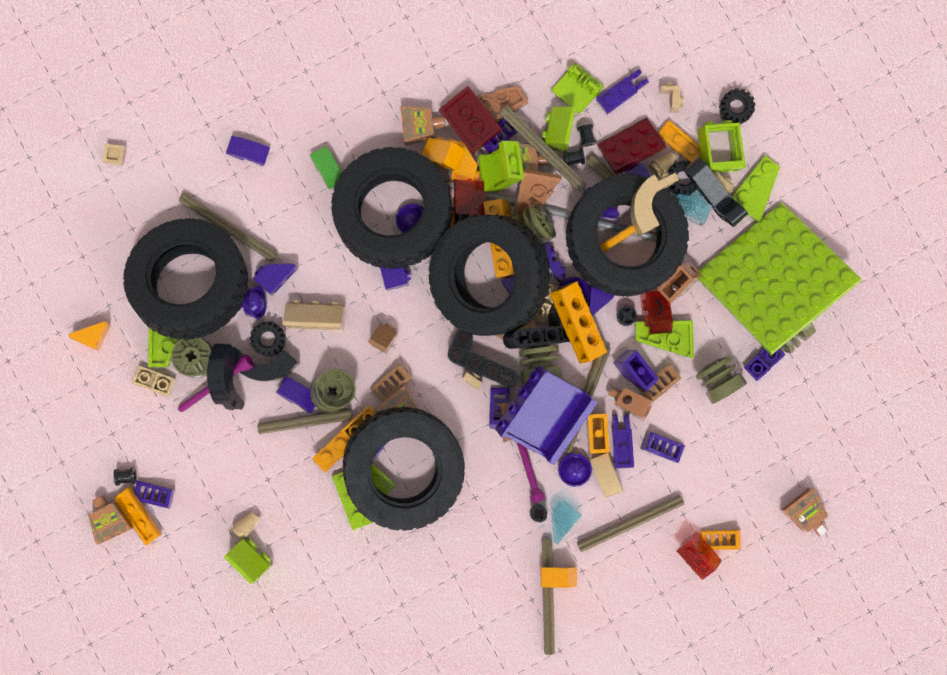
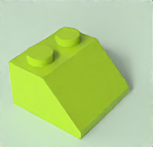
(559, 127)
(248, 560)

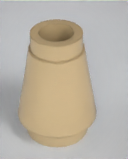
(662, 164)
(245, 525)

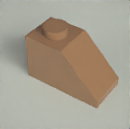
(383, 337)

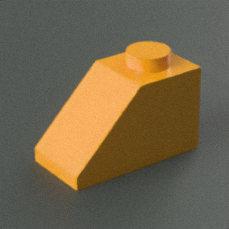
(467, 168)

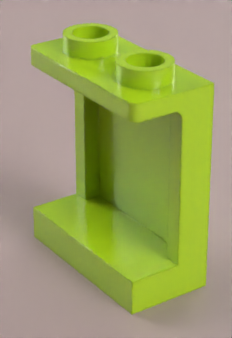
(501, 167)

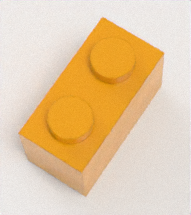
(443, 152)
(597, 433)

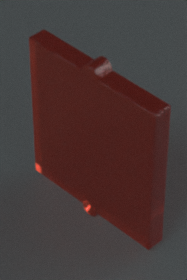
(469, 197)

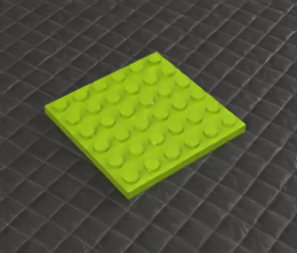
(777, 278)

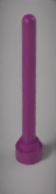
(244, 363)
(536, 494)

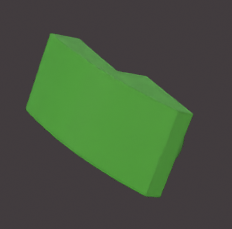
(326, 166)

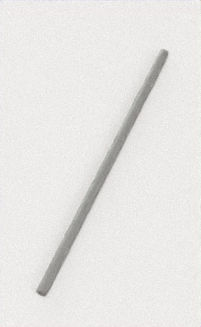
(562, 213)

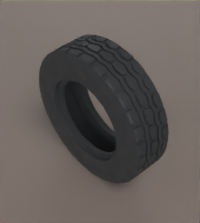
(382, 167)
(164, 245)
(597, 267)
(449, 284)
(412, 511)

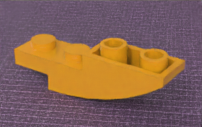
(336, 447)

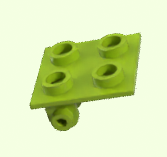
(577, 88)

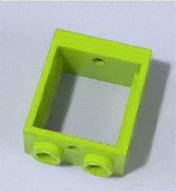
(735, 141)

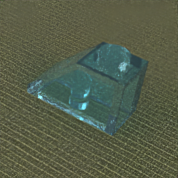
(695, 209)
(563, 519)

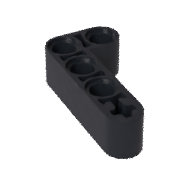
(714, 192)
(539, 335)
(484, 362)

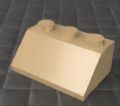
(314, 316)

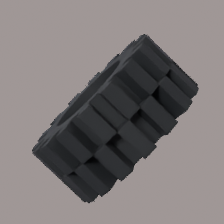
(740, 95)
(676, 187)
(256, 338)

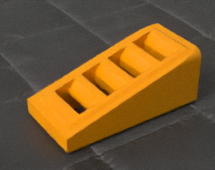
(738, 545)

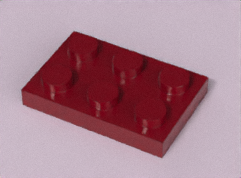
(470, 119)
(631, 146)

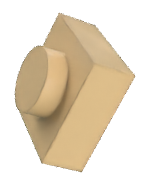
(114, 154)
(473, 379)

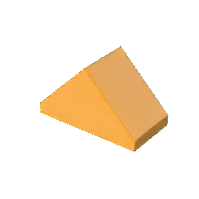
(91, 336)
(558, 577)

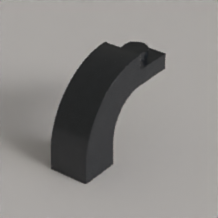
(272, 371)
(220, 377)

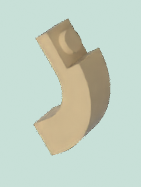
(641, 205)

